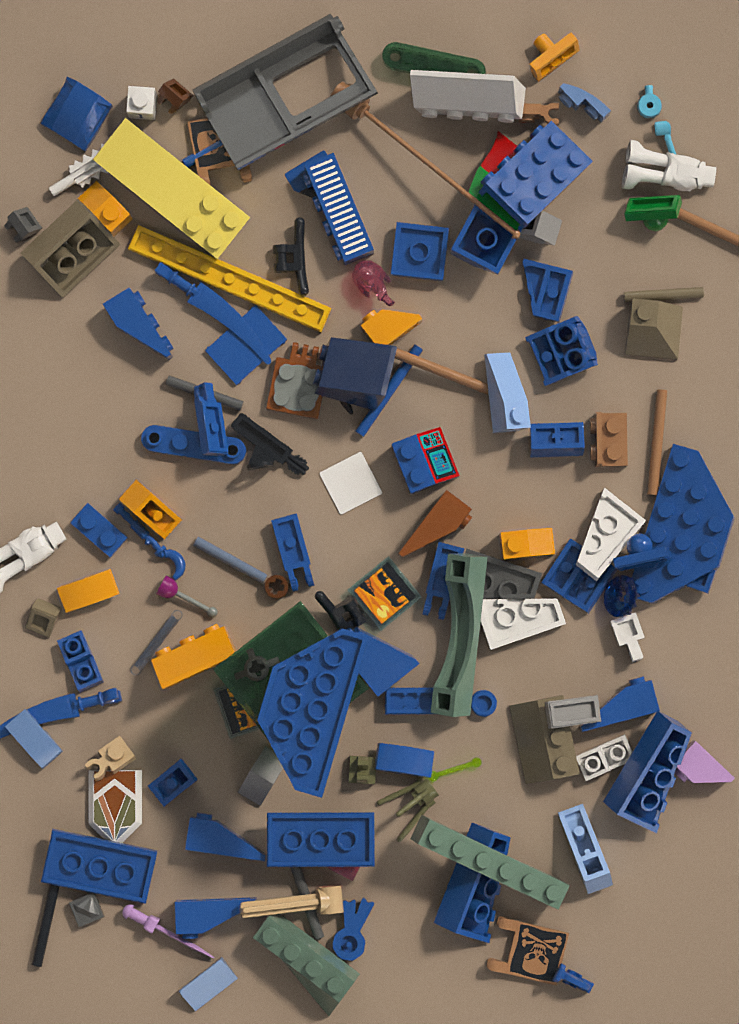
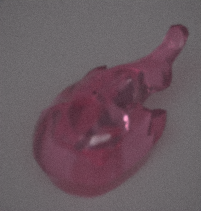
(369, 277)

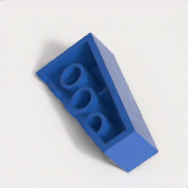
(649, 773)
(471, 895)

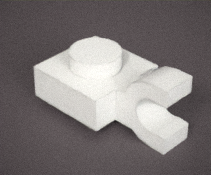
(627, 632)

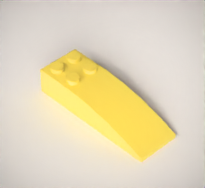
(171, 188)

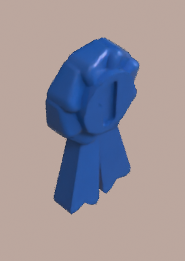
(349, 941)

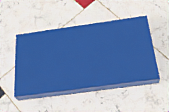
(320, 839)
(99, 866)

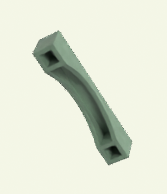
(456, 680)
(489, 862)

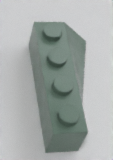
(313, 965)

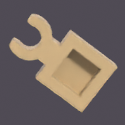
(113, 757)

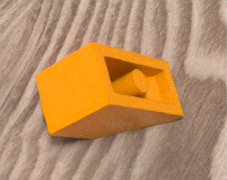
(105, 208)
(388, 325)
(150, 509)
(526, 543)

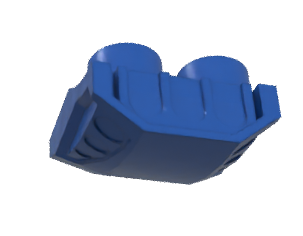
(77, 114)
(563, 350)

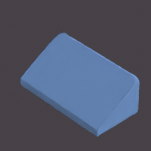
(208, 984)

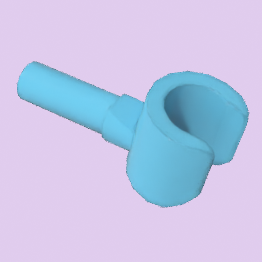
(664, 128)

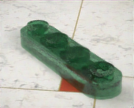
(428, 60)

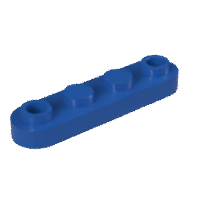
(187, 444)

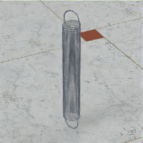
(153, 641)

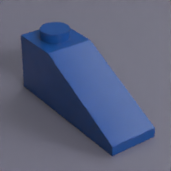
(628, 703)
(216, 838)
(201, 915)

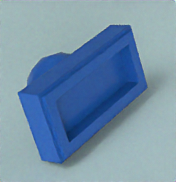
(641, 553)

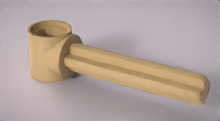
(324, 900)

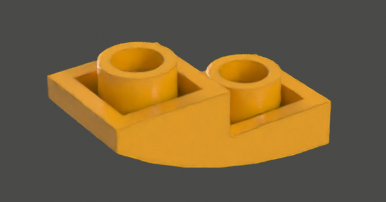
(88, 590)

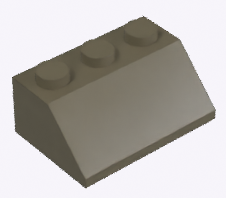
(70, 248)
(543, 751)

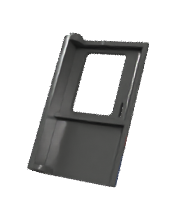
(248, 107)

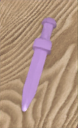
(151, 922)

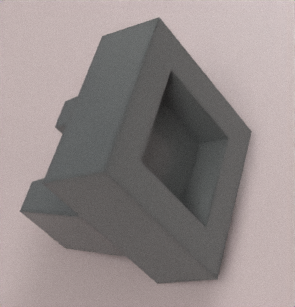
(24, 223)

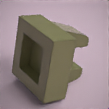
(362, 770)

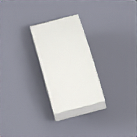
(604, 757)

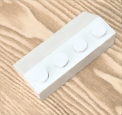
(467, 95)

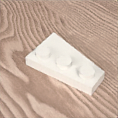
(607, 534)

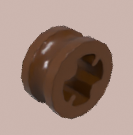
(280, 594)

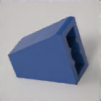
(383, 663)

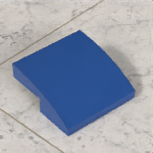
(574, 583)

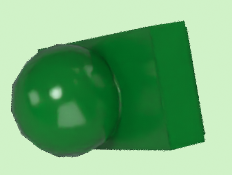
(653, 210)

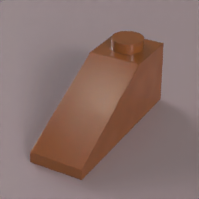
(441, 521)

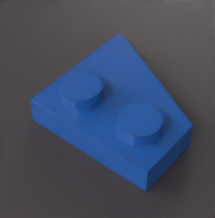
(547, 289)

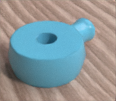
(649, 98)

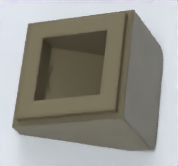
(43, 617)

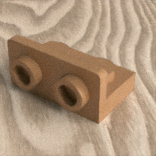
(610, 439)

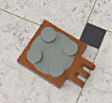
(292, 384)

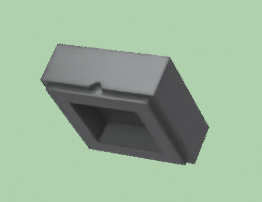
(86, 909)

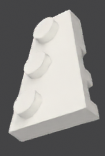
(516, 619)

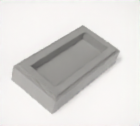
(572, 711)

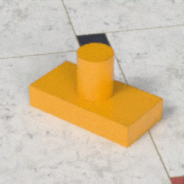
(552, 55)

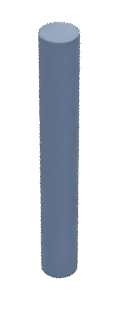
(230, 560)

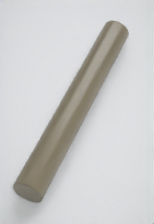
(665, 294)

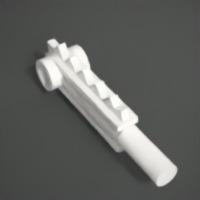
(79, 173)

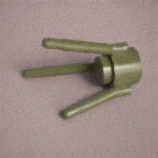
(423, 794)

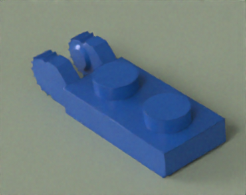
(292, 548)
(436, 583)

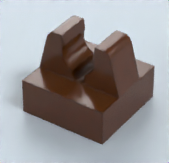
(175, 94)

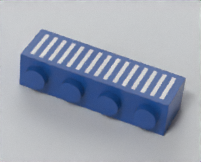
(338, 209)

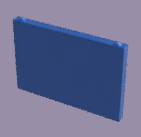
(236, 356)

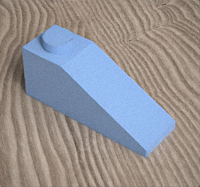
(506, 394)
(585, 849)

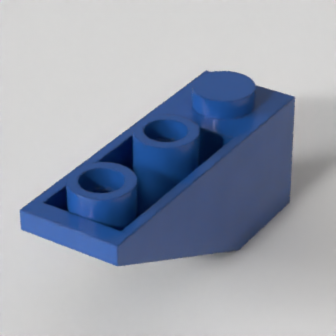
(132, 320)

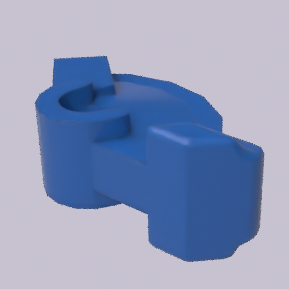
(572, 978)

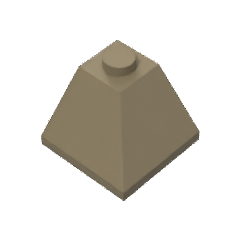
(653, 329)

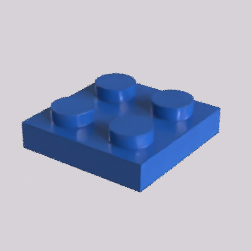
(419, 251)

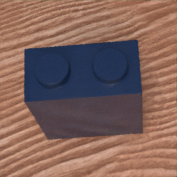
(354, 371)

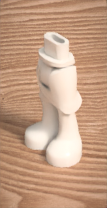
(680, 172)
(31, 548)

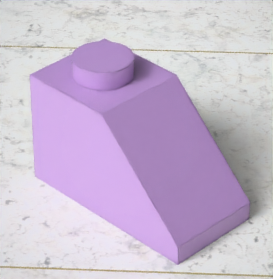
(701, 767)

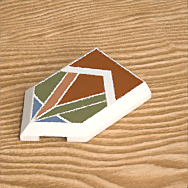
(115, 804)

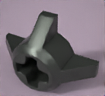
(256, 664)

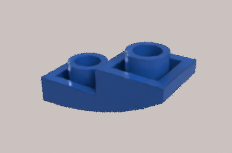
(80, 661)
(404, 760)

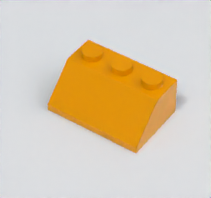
(192, 656)

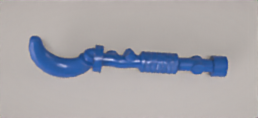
(161, 552)

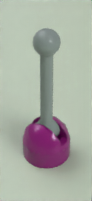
(170, 588)

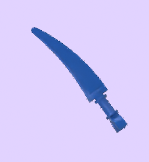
(217, 307)
(66, 707)

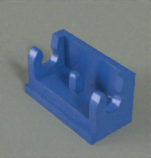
(556, 439)

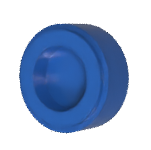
(483, 703)

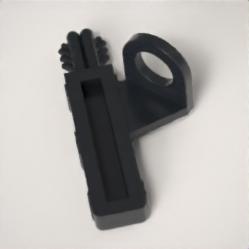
(267, 447)

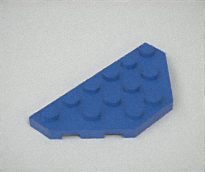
(688, 521)
(309, 705)

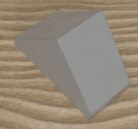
(261, 777)

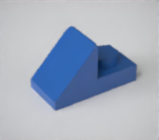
(172, 782)

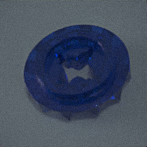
(613, 594)

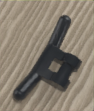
(298, 252)
(335, 612)

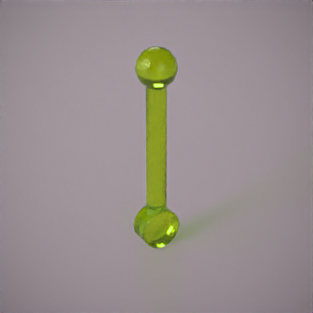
(476, 762)

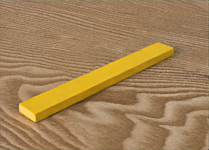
(229, 279)

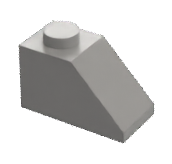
(542, 229)

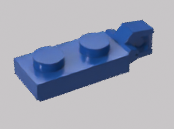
(210, 421)

